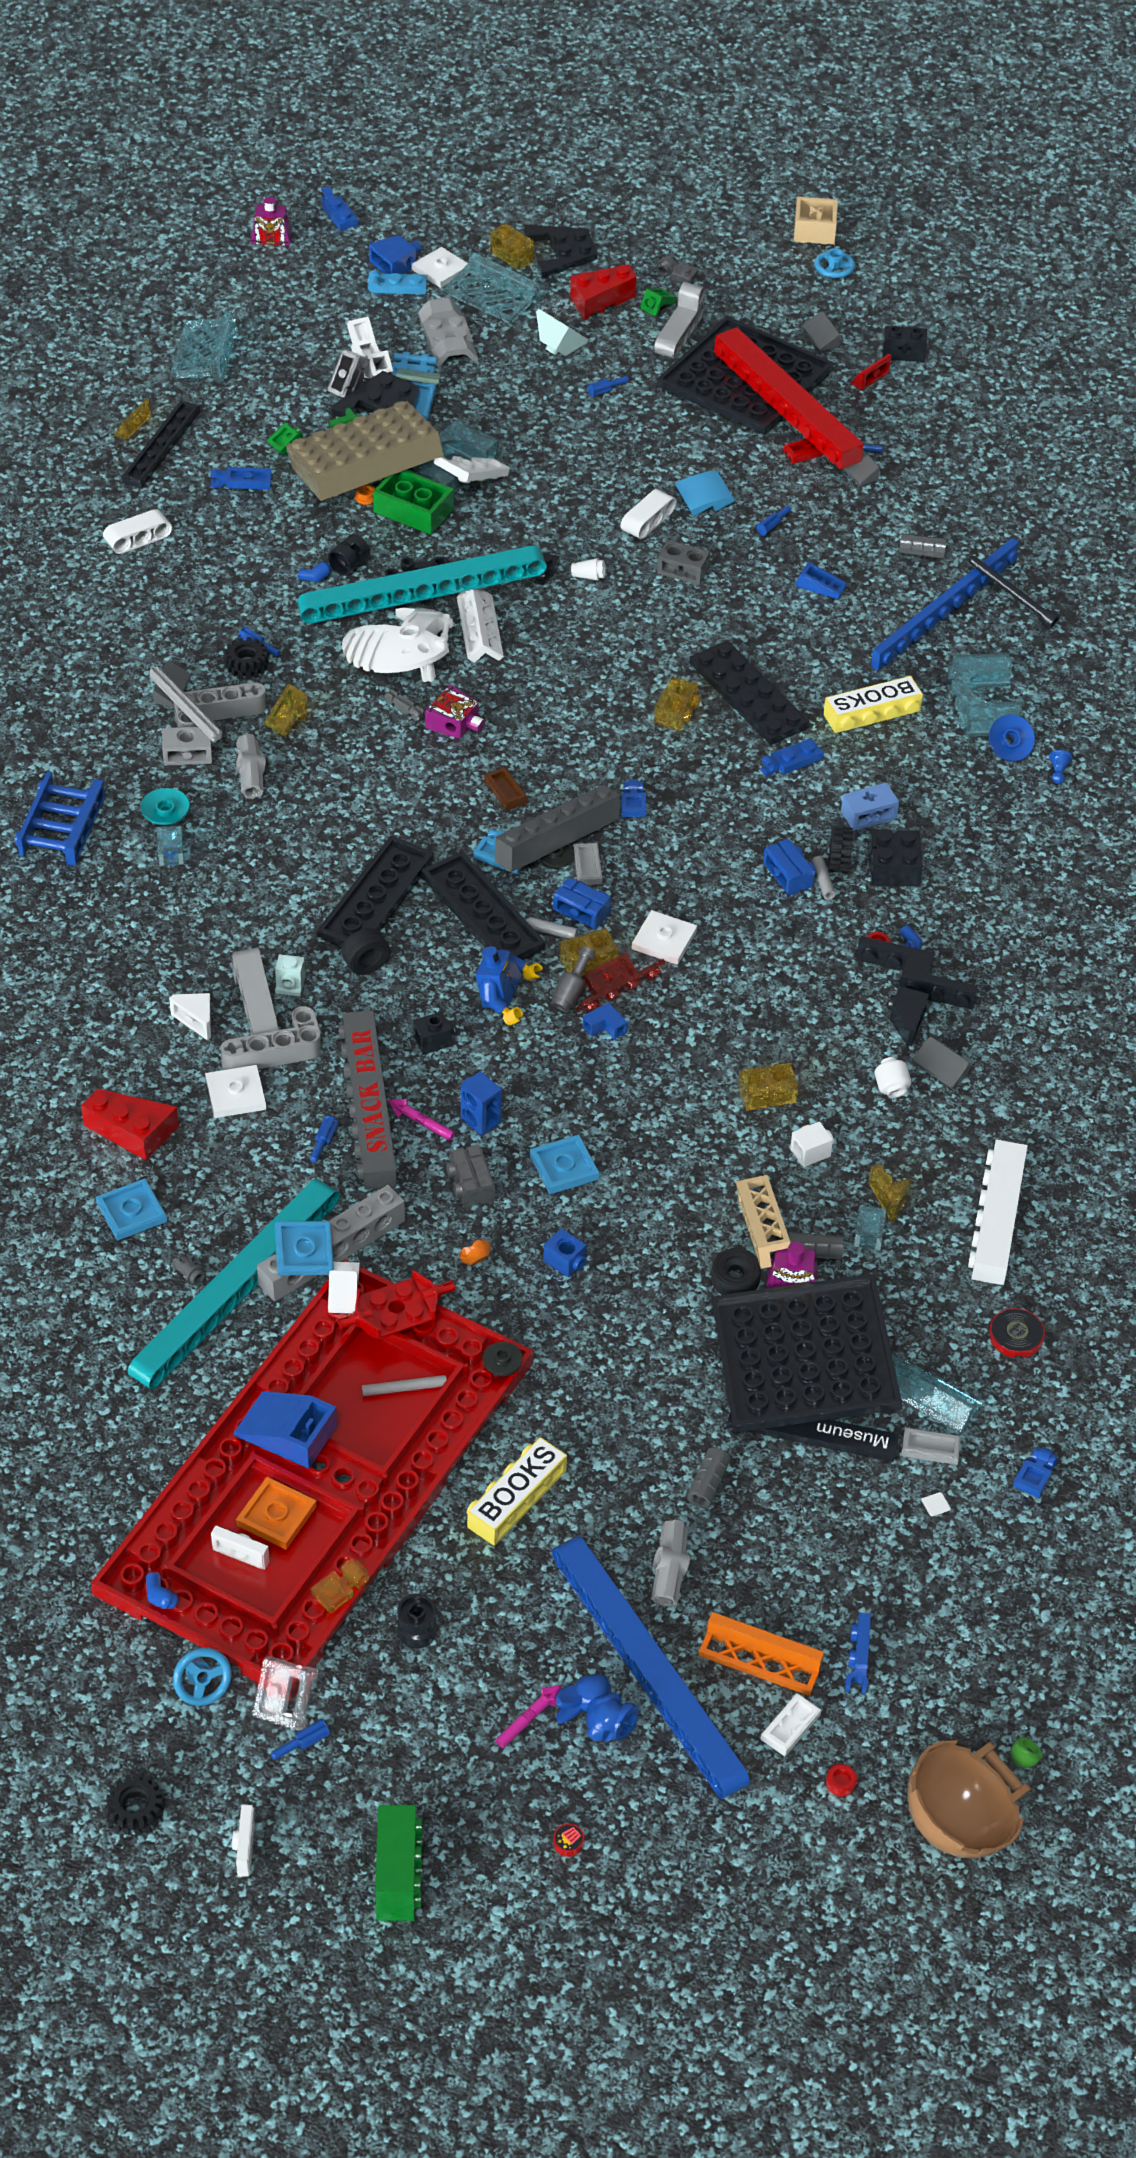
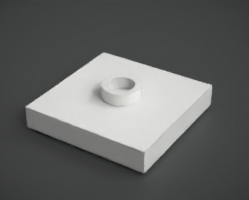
(439, 266)
(664, 937)
(235, 1091)

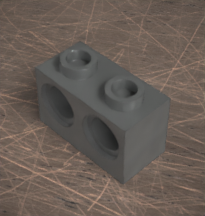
(683, 562)

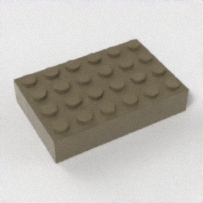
(364, 450)

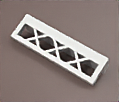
(479, 624)

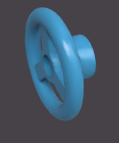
(835, 259)
(196, 1666)

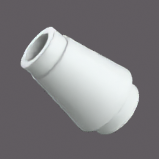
(589, 569)

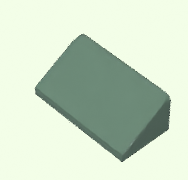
(419, 376)

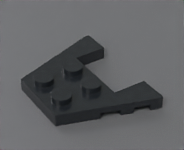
(568, 244)
(378, 393)

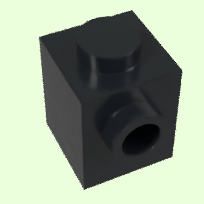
(433, 1032)

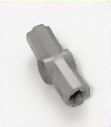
(250, 766)
(670, 1563)

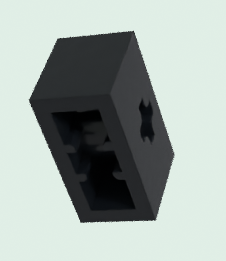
(905, 343)

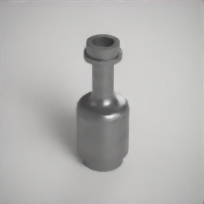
(570, 984)

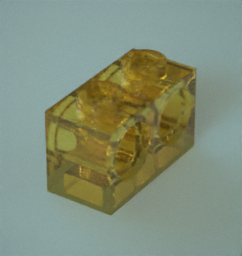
(511, 246)
(677, 703)
(599, 941)
(768, 1086)

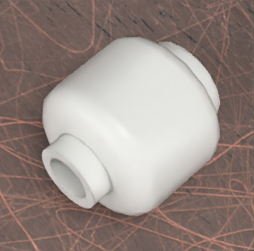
(893, 1077)

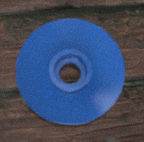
(1018, 730)

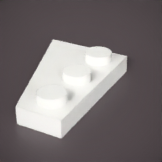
(473, 470)

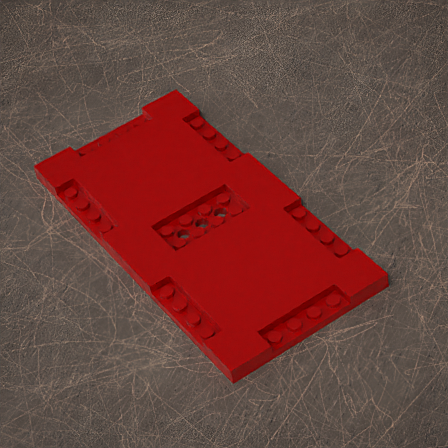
(388, 1444)

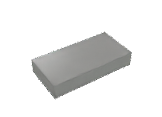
(587, 863)
(931, 1446)

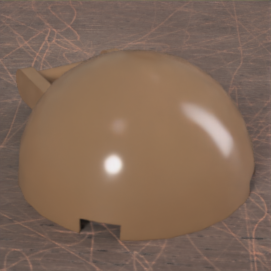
(963, 1800)

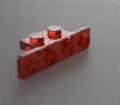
(613, 977)

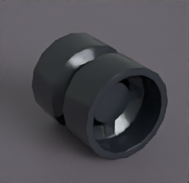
(349, 554)
(416, 1621)

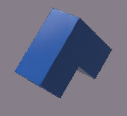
(605, 1019)

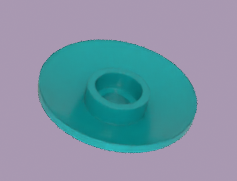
(165, 806)

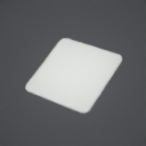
(936, 1504)

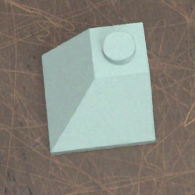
(558, 335)

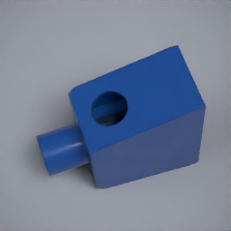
(393, 254)

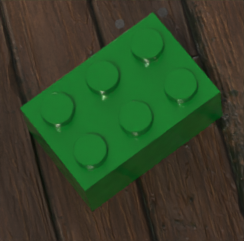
(413, 501)
(398, 1863)

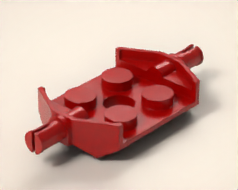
(415, 1296)

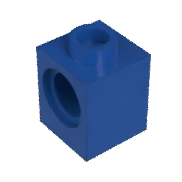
(565, 1253)

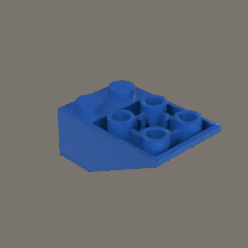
(289, 1425)

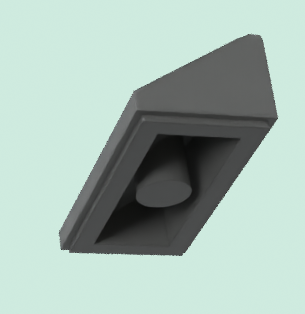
(822, 332)
(863, 471)
(179, 676)
(941, 1062)

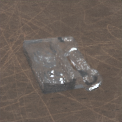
(275, 1690)

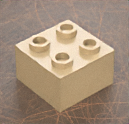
(815, 220)

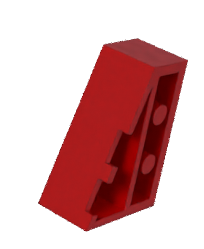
(602, 288)
(130, 1121)

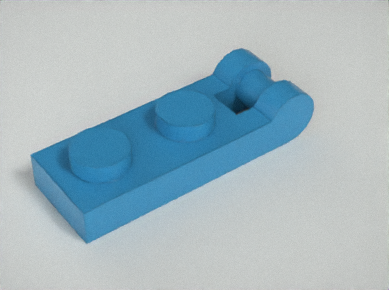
(397, 283)

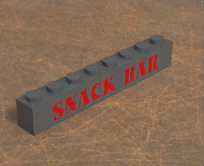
(368, 1099)

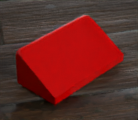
(872, 373)

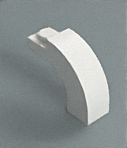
(365, 345)

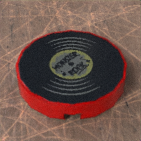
(1016, 1333)

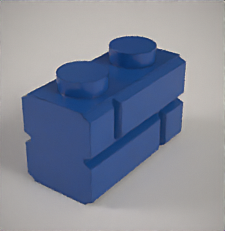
(789, 866)
(582, 903)

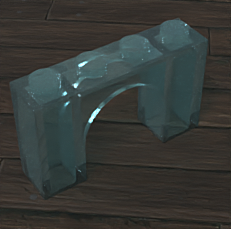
(460, 441)
(976, 672)

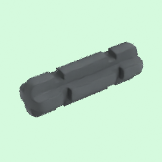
(405, 705)

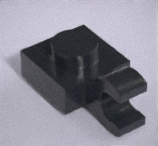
(552, 563)

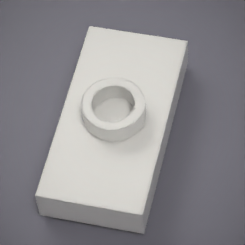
(240, 1547)
(790, 1724)
(243, 1840)

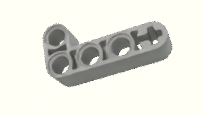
(682, 321)
(225, 702)
(254, 990)
(276, 1047)

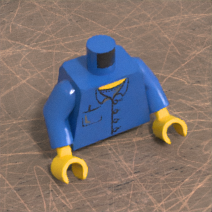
(499, 978)

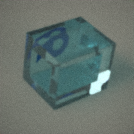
(170, 845)
(870, 1227)

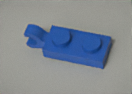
(338, 210)
(242, 478)
(792, 757)
(859, 1656)

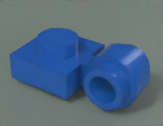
(633, 799)
(1037, 1472)

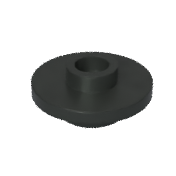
(558, 858)
(502, 1358)

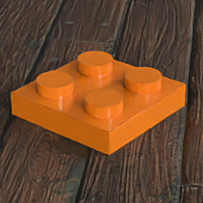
(276, 1513)

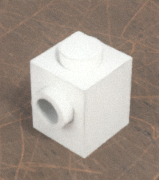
(811, 1144)

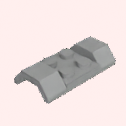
(446, 330)

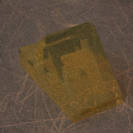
(288, 707)
(889, 1194)

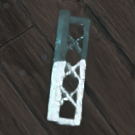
(934, 1395)

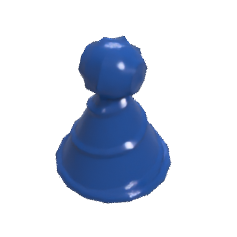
(1060, 761)

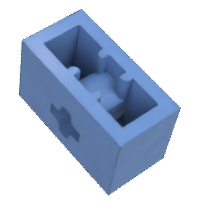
(869, 806)

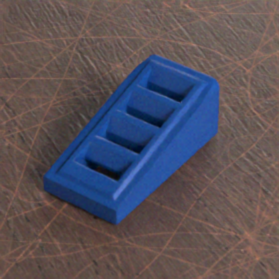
(820, 581)

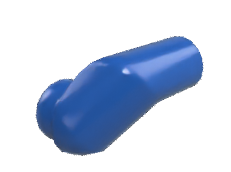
(316, 574)
(911, 937)
(158, 1595)

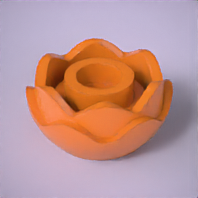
(476, 1253)

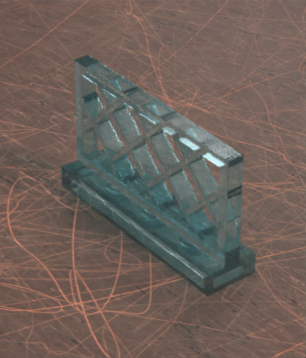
(502, 279)
(220, 348)

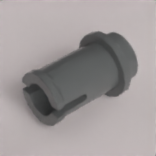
(194, 1273)

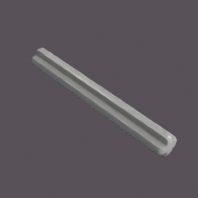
(170, 688)

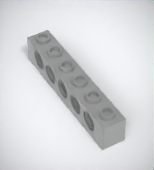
(349, 1233)

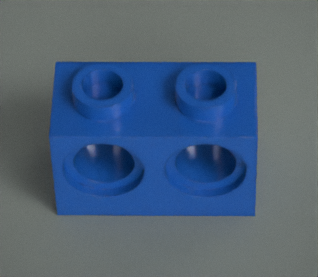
(481, 1103)

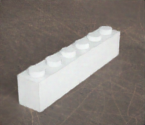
(999, 1212)

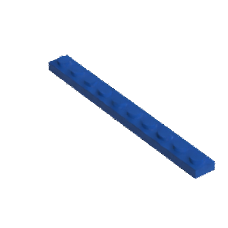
(942, 606)

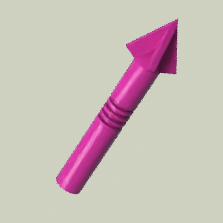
(400, 1107)
(547, 1698)

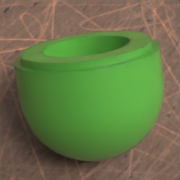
(1022, 1756)

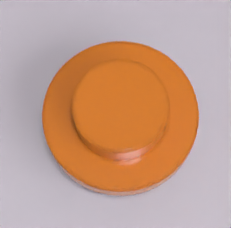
(364, 494)

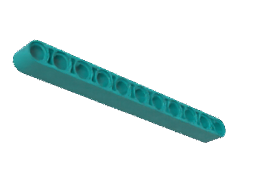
(421, 584)
(224, 1291)

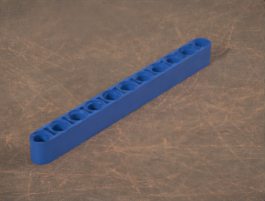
(651, 1668)

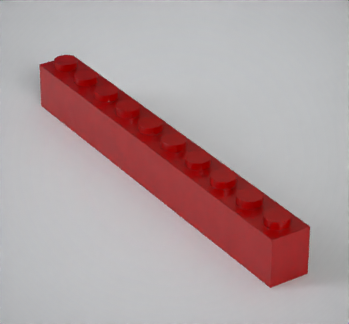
(789, 398)

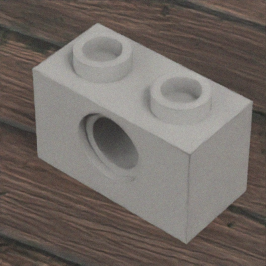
(185, 746)

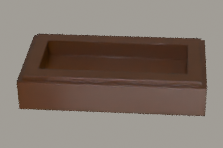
(506, 788)

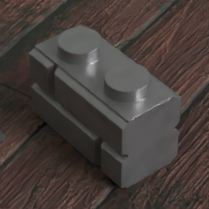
(348, 373)
(471, 1176)

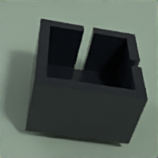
(895, 858)

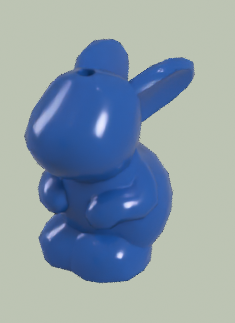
(605, 1715)

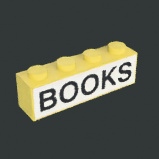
(872, 704)
(516, 1491)

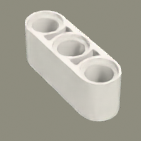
(648, 514)
(137, 531)

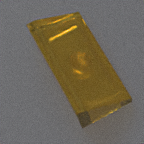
(134, 421)

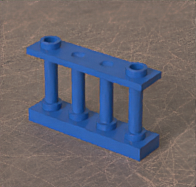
(78, 830)

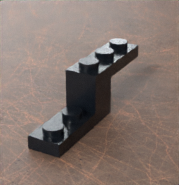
(916, 971)

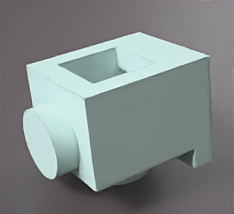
(290, 975)

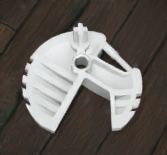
(400, 647)

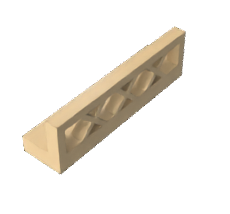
(755, 1216)

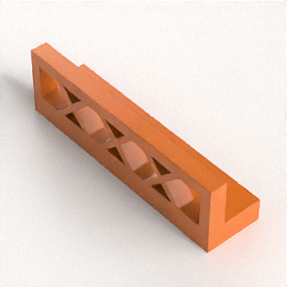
(763, 1644)

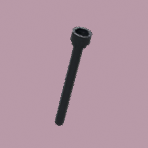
(1047, 616)

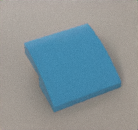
(704, 491)

